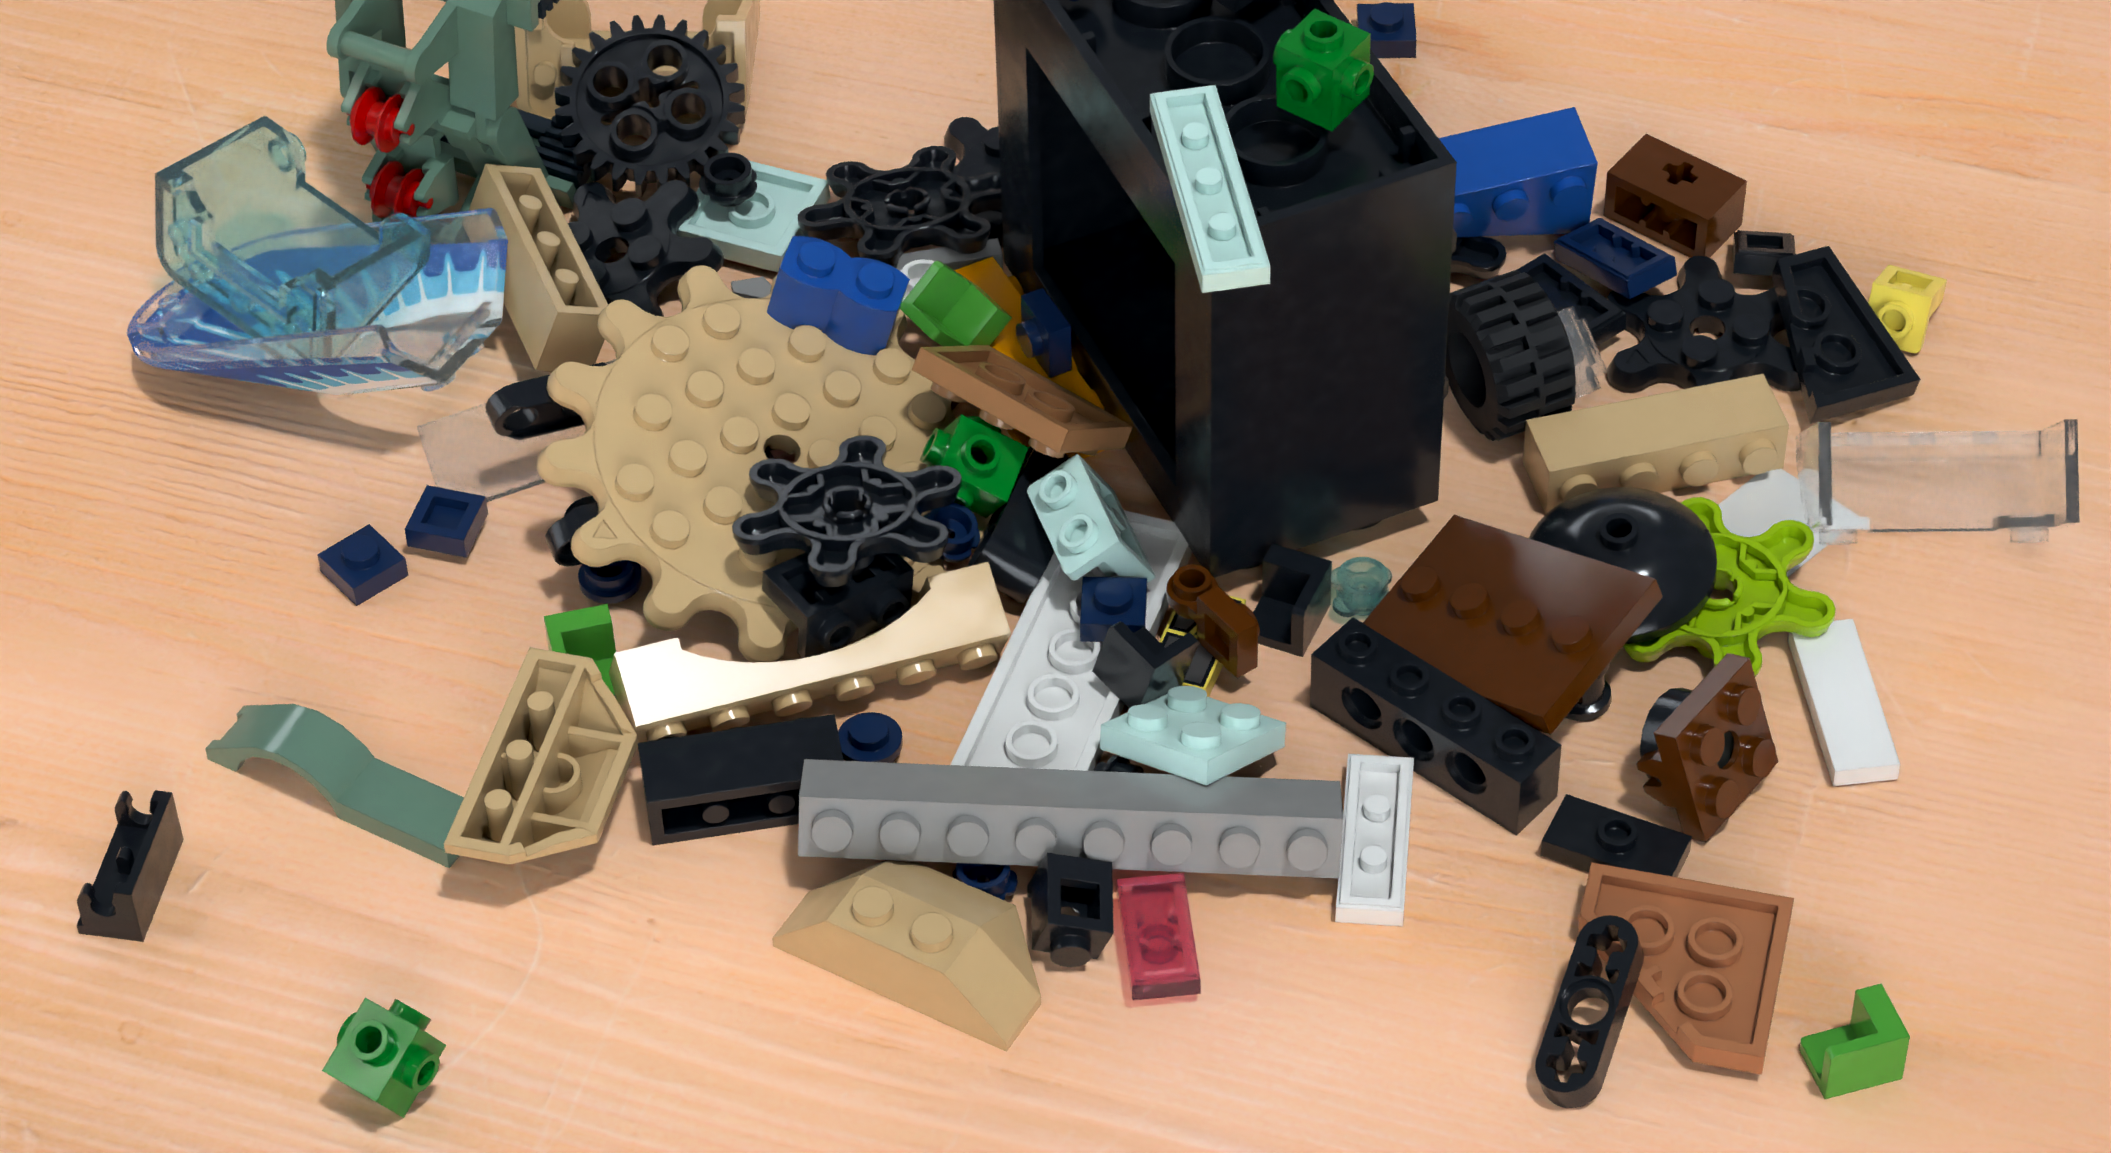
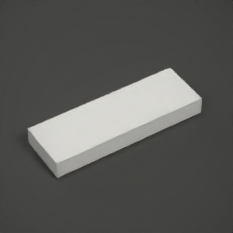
(1844, 705)
(1375, 840)

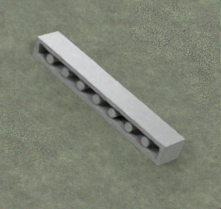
(1094, 815)

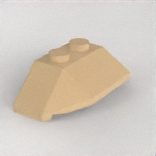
(547, 765)
(921, 945)

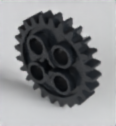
(629, 63)

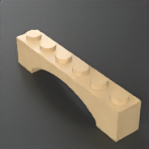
(679, 691)

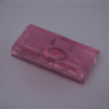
(1158, 936)

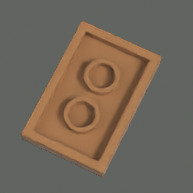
(1021, 400)

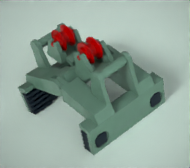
(436, 124)

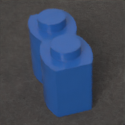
(840, 295)

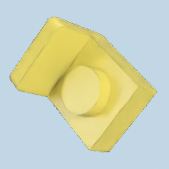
(1905, 303)

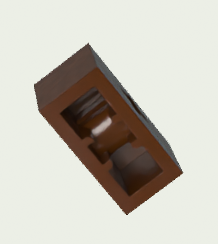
(1674, 198)

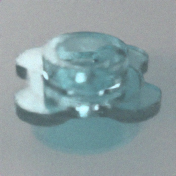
(1359, 586)

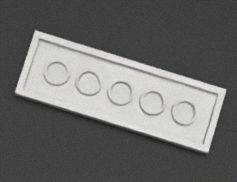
(1043, 697)

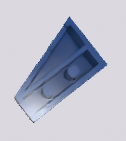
(1523, 176)

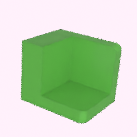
(953, 309)
(585, 634)
(1861, 1053)

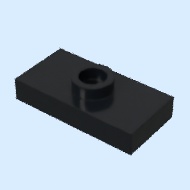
(1568, 290)
(1600, 835)

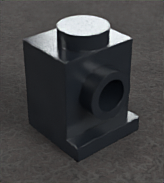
(1071, 908)

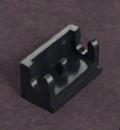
(132, 870)

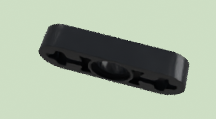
(1597, 1039)

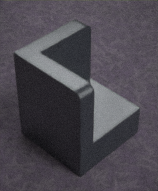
(1292, 599)
(1139, 666)

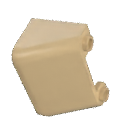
(568, 26)

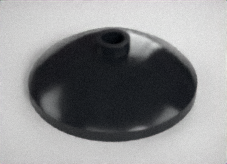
(1643, 535)

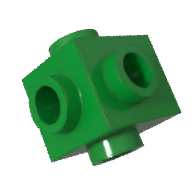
(1322, 69)
(982, 456)
(386, 1054)

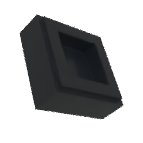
(1758, 251)

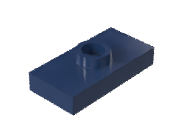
(1615, 258)

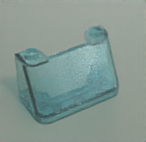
(271, 247)

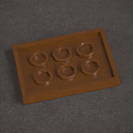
(1514, 617)

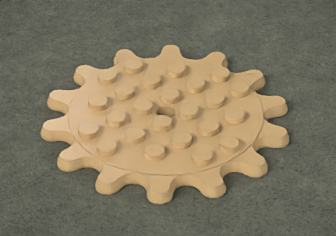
(688, 420)

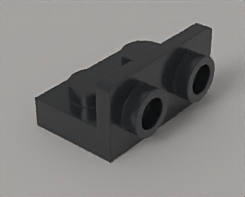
(842, 614)

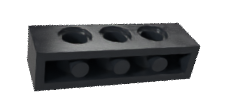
(1446, 727)

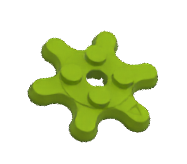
(1762, 593)

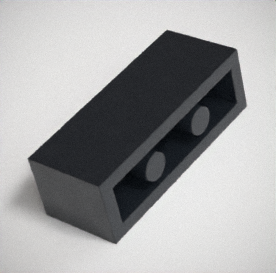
(731, 777)

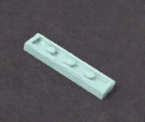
(1209, 189)

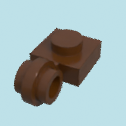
(1223, 626)

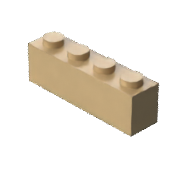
(546, 275)
(1657, 441)

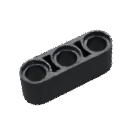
(1015, 536)

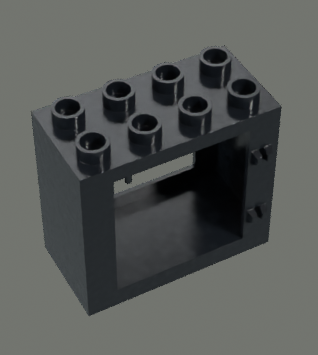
(1251, 405)

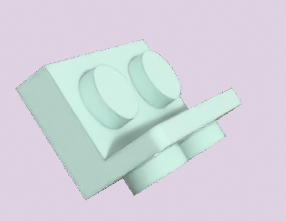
(1087, 523)

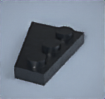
(1837, 339)

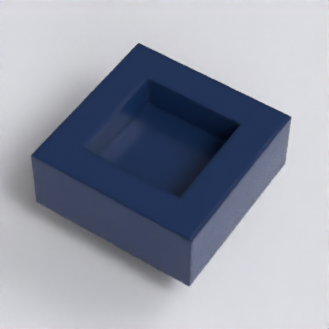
(1390, 28)
(1045, 333)
(446, 521)
(363, 565)
(1110, 601)

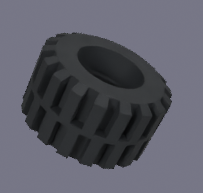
(1507, 355)

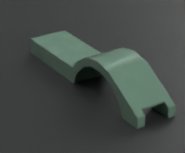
(346, 774)

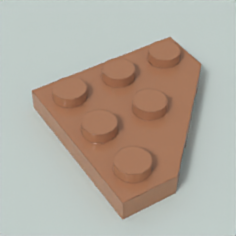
(1706, 958)

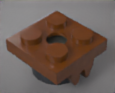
(1707, 747)

